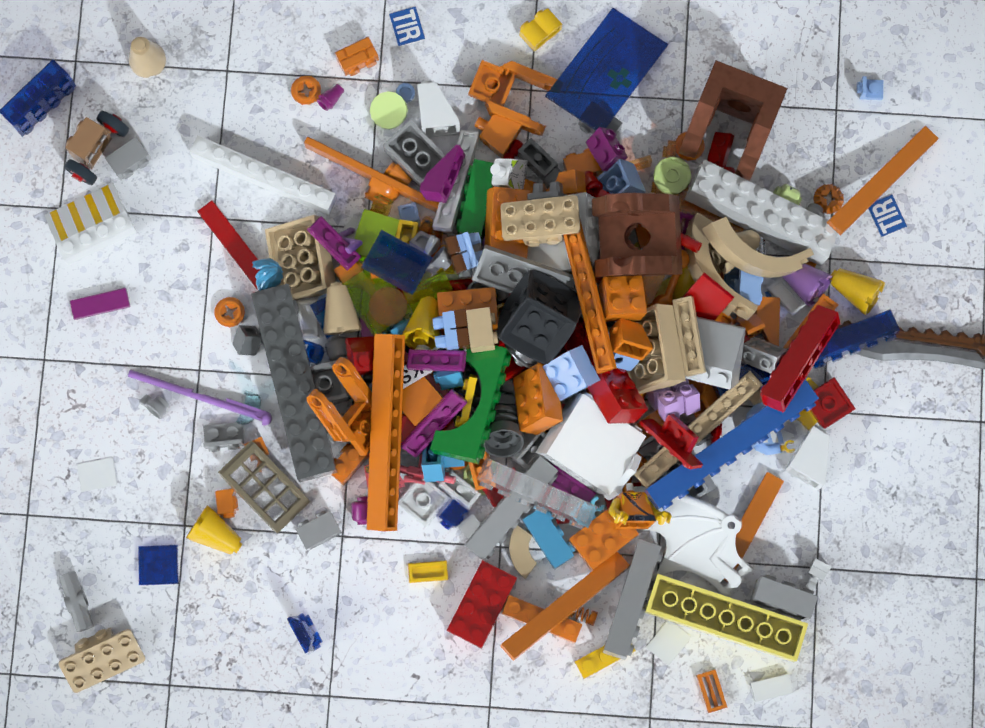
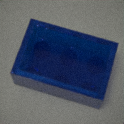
(396, 262)

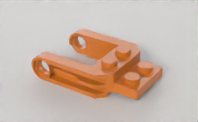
(494, 84)
(356, 422)

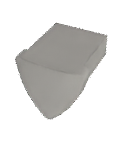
(425, 243)

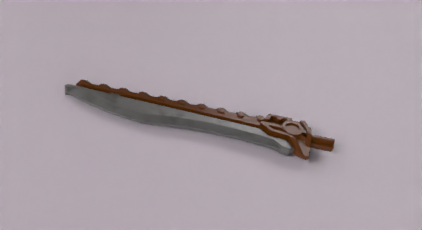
(908, 351)

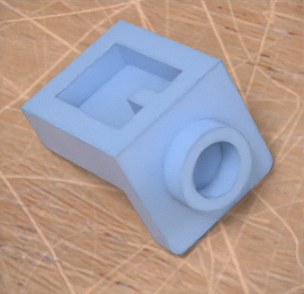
(870, 89)

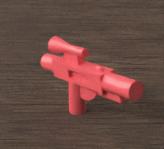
(417, 474)

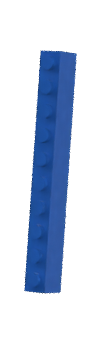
(727, 447)

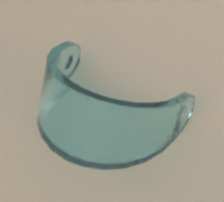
(252, 399)

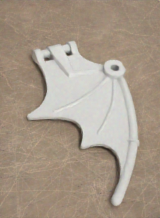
(701, 542)

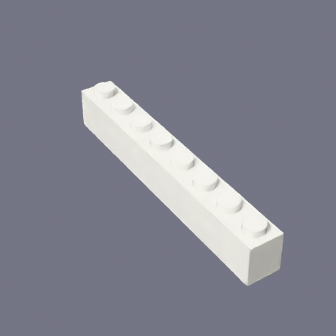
(263, 175)

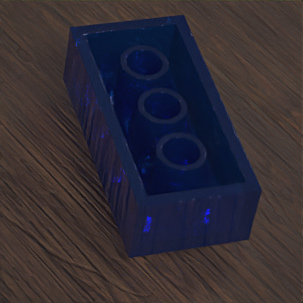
(37, 98)

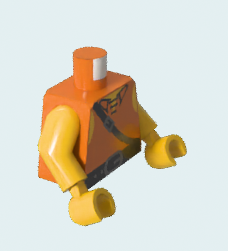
(635, 510)

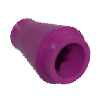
(329, 98)

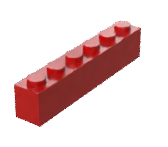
(800, 358)

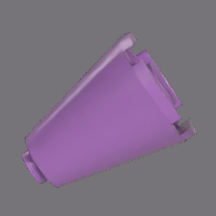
(808, 283)

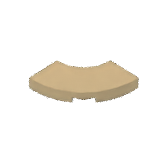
(520, 552)

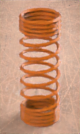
(591, 620)

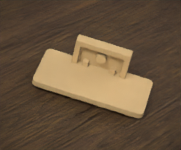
(540, 220)
(101, 658)

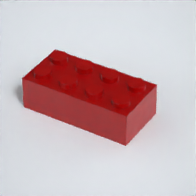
(482, 604)

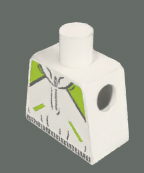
(509, 173)

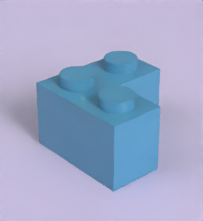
(434, 465)

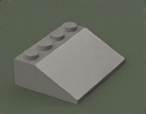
(722, 353)

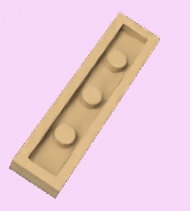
(689, 336)

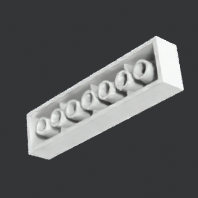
(761, 211)

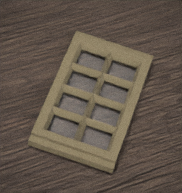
(264, 487)

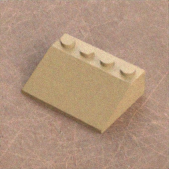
(302, 258)
(664, 363)

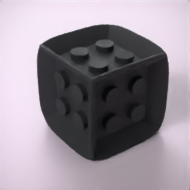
(538, 316)

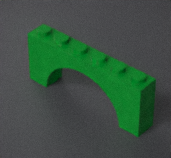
(468, 440)

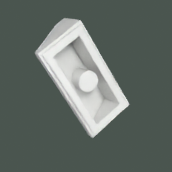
(460, 491)

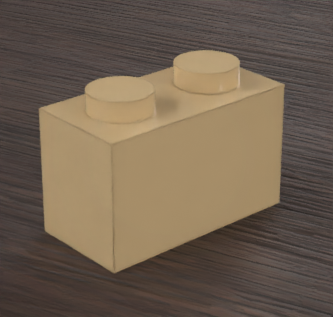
(481, 330)

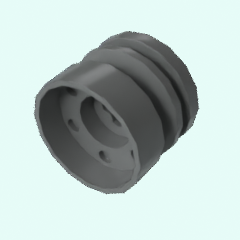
(505, 435)

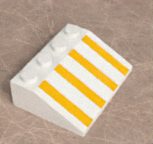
(90, 224)

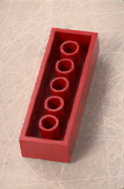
(615, 391)

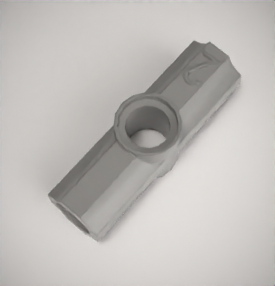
(76, 601)

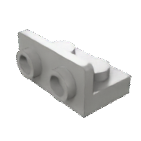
(762, 354)
(223, 436)

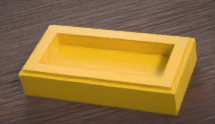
(428, 571)

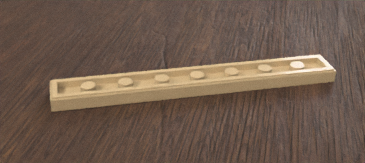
(701, 426)

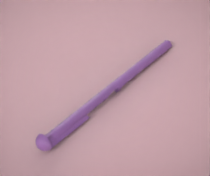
(229, 404)

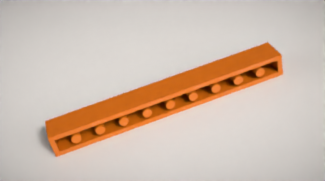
(385, 432)

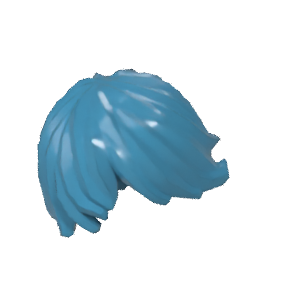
(269, 273)

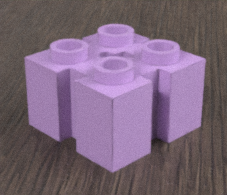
(675, 400)

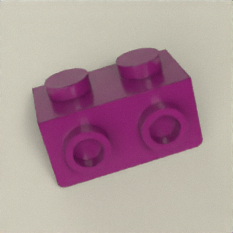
(606, 148)

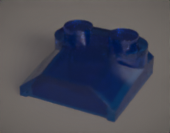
(304, 633)

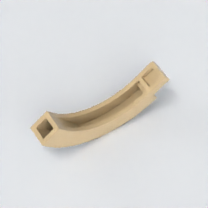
(743, 257)
(702, 262)

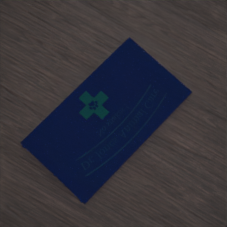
(606, 70)

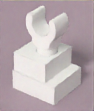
(818, 571)

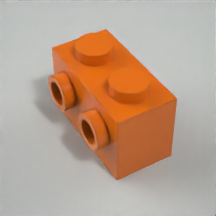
(348, 463)

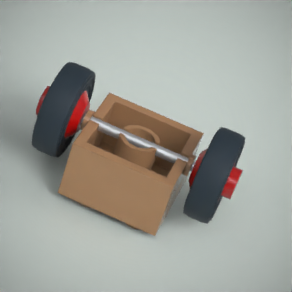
(89, 144)

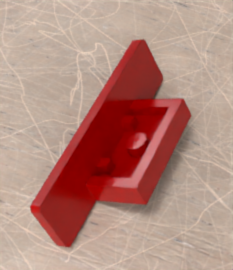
(676, 438)

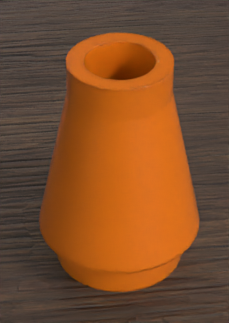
(397, 173)

